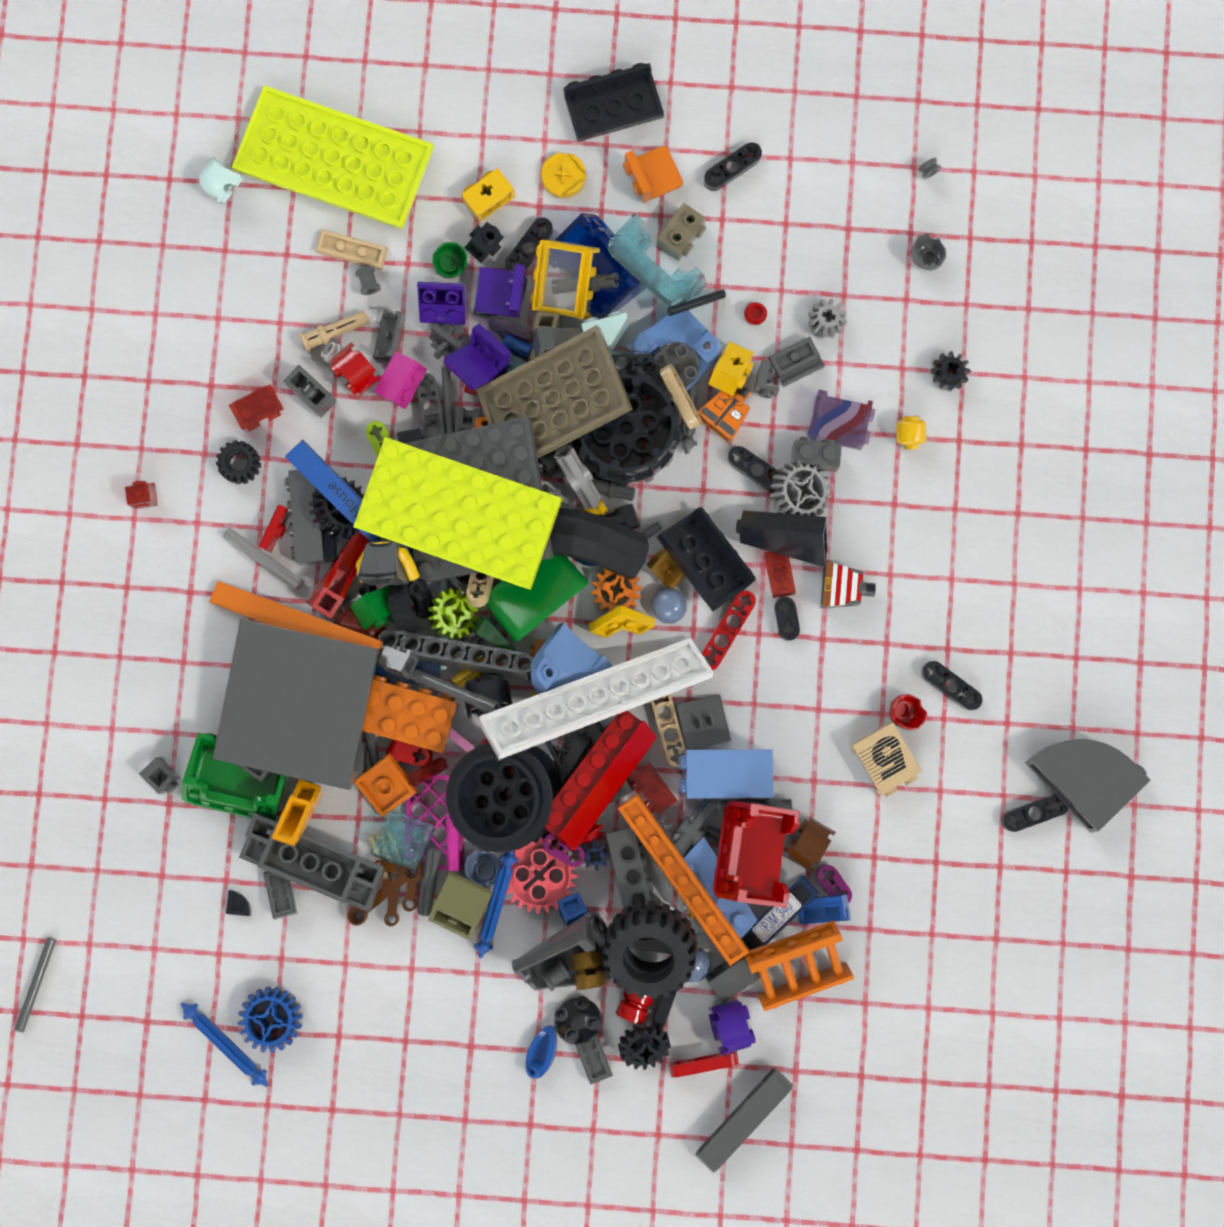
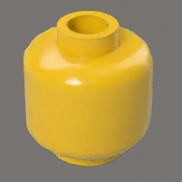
(911, 432)

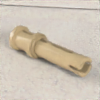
(323, 337)

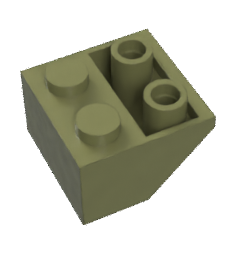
(460, 905)

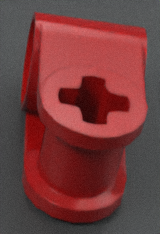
(406, 753)

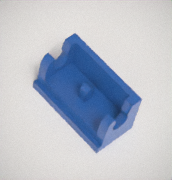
(826, 909)

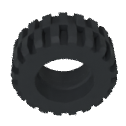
(643, 976)

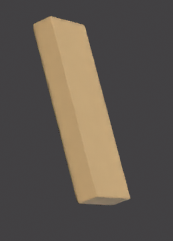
(351, 249)

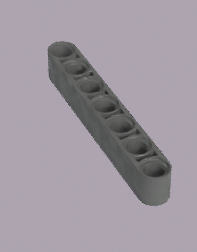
(468, 657)

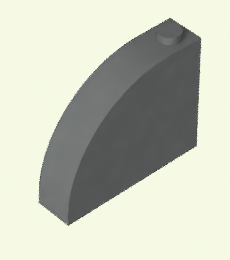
(1089, 778)

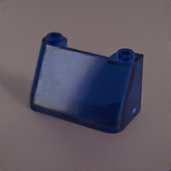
(593, 232)

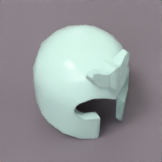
(218, 180)

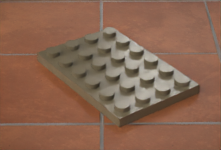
(561, 391)

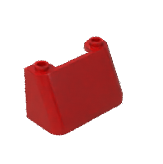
(753, 853)

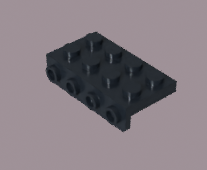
(613, 101)
(706, 558)

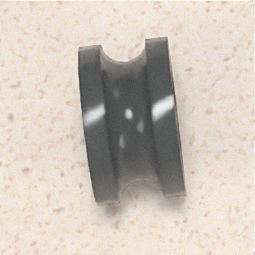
(929, 168)

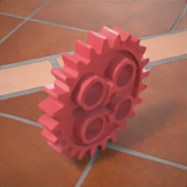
(554, 890)

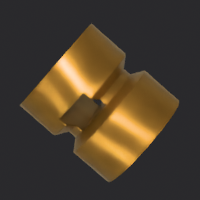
(588, 961)

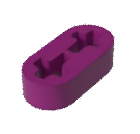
(560, 854)
(838, 881)

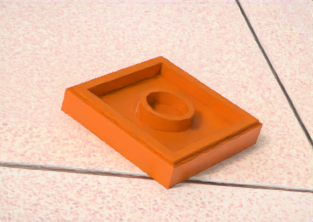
(385, 785)

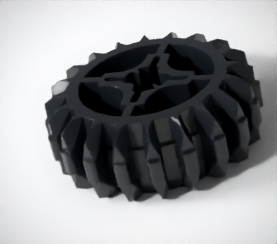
(329, 518)

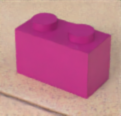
(400, 380)

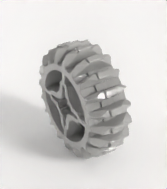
(810, 478)

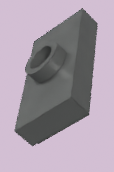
(280, 896)
(594, 1060)

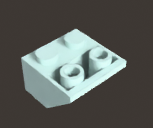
(612, 327)

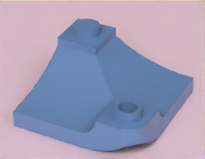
(679, 328)
(564, 660)

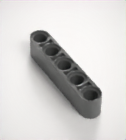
(744, 1120)

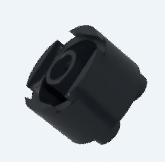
(495, 688)

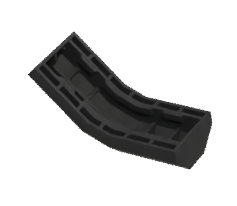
(599, 542)

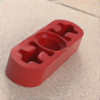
(703, 1064)

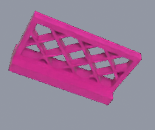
(454, 840)

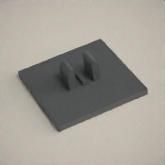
(703, 722)

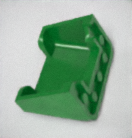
(524, 609)
(227, 786)

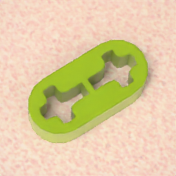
(376, 445)

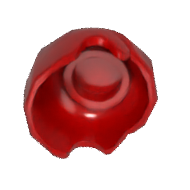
(907, 712)

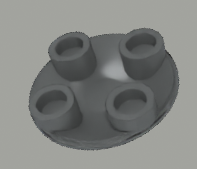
(682, 358)

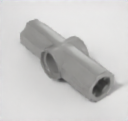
(577, 477)

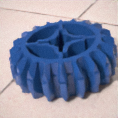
(260, 1018)

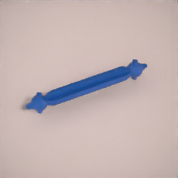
(495, 903)
(224, 1044)

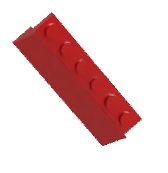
(598, 778)

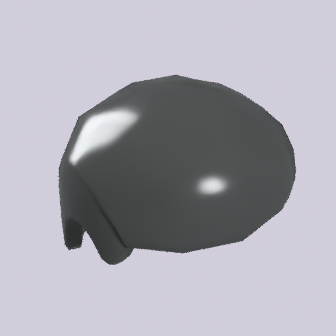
(928, 252)

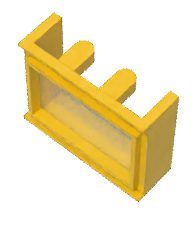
(563, 278)

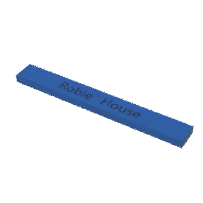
(329, 484)

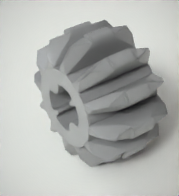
(836, 318)

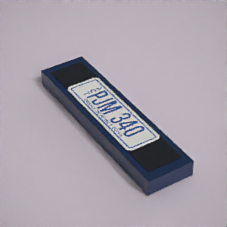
(777, 918)

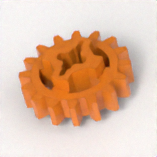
(606, 586)

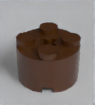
(811, 844)

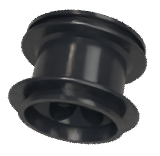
(479, 823)

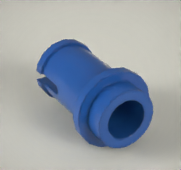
(517, 346)

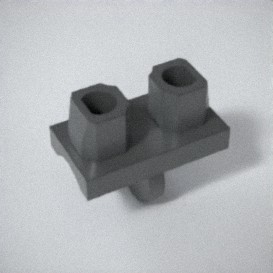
(443, 340)

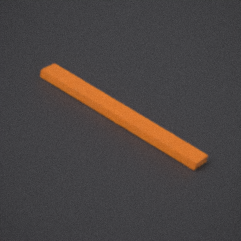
(283, 616)
(683, 879)

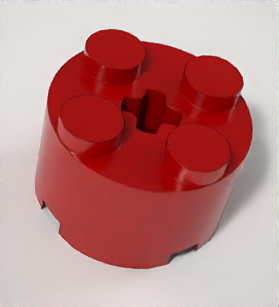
(354, 369)

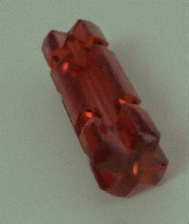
(427, 771)

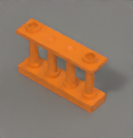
(792, 947)

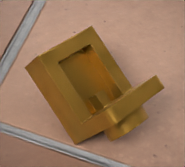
(665, 569)

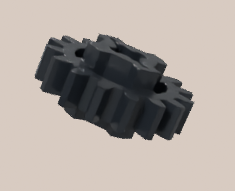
(644, 1046)

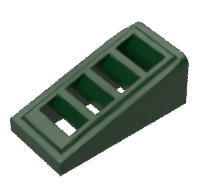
(490, 633)

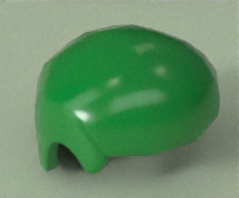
(449, 260)

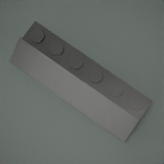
(314, 864)

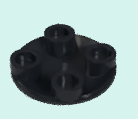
(577, 1020)

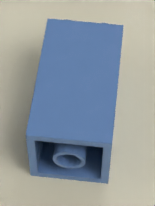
(726, 773)

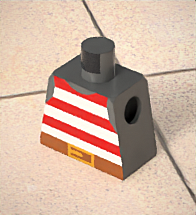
(843, 586)

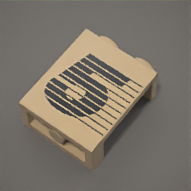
(886, 759)

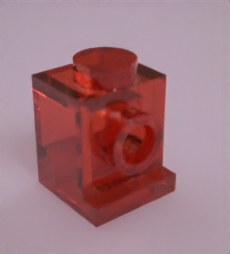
(141, 495)

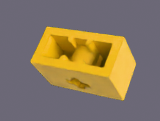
(483, 205)
(731, 369)

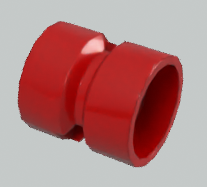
(634, 1008)

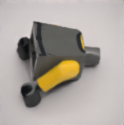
(387, 564)

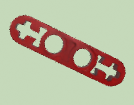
(725, 629)

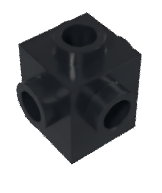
(484, 241)

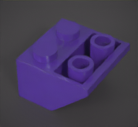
(442, 302)

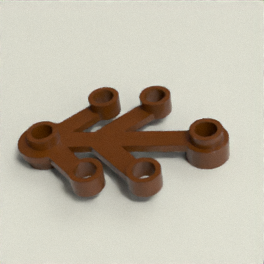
(390, 890)

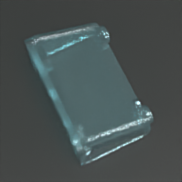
(629, 250)

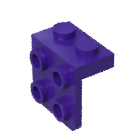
(480, 359)

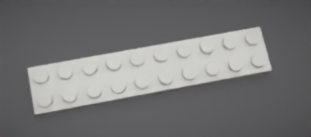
(594, 698)

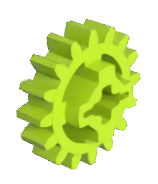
(449, 617)

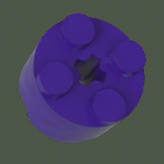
(731, 1026)

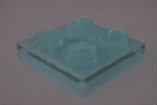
(403, 840)

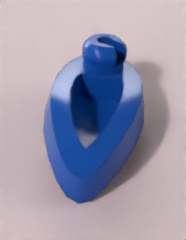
(541, 1052)

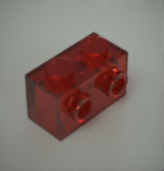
(256, 407)
(654, 789)

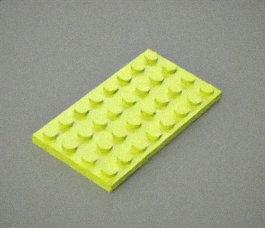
(333, 157)
(458, 513)

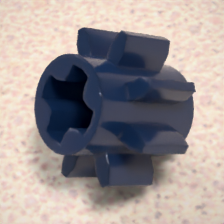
(594, 849)

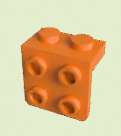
(652, 173)

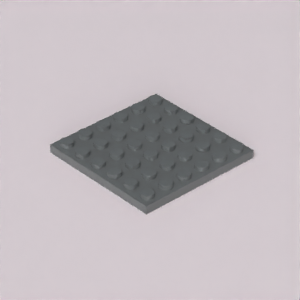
(497, 448)

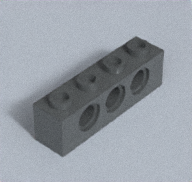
(617, 841)

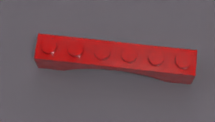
(339, 577)

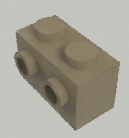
(681, 231)

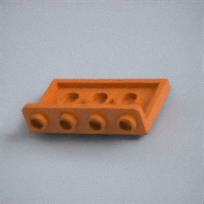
(409, 714)

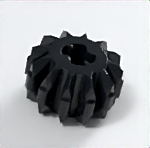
(948, 379)

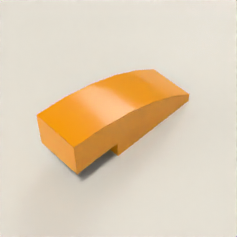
(297, 812)

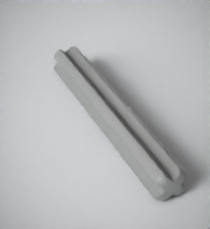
(262, 558)

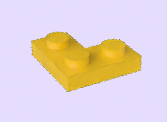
(619, 619)

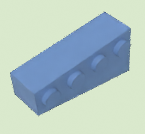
(703, 863)

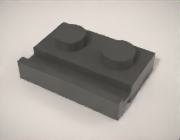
(796, 361)

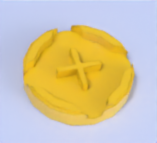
(563, 175)

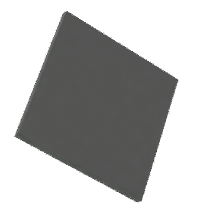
(295, 704)

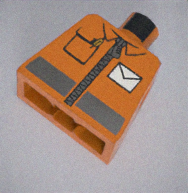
(726, 413)

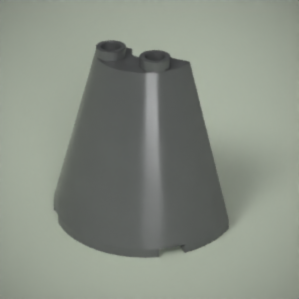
(581, 936)

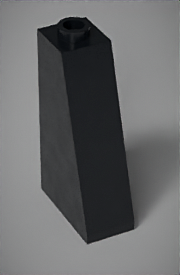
(786, 534)

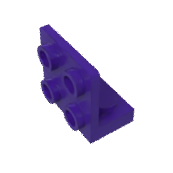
(500, 291)

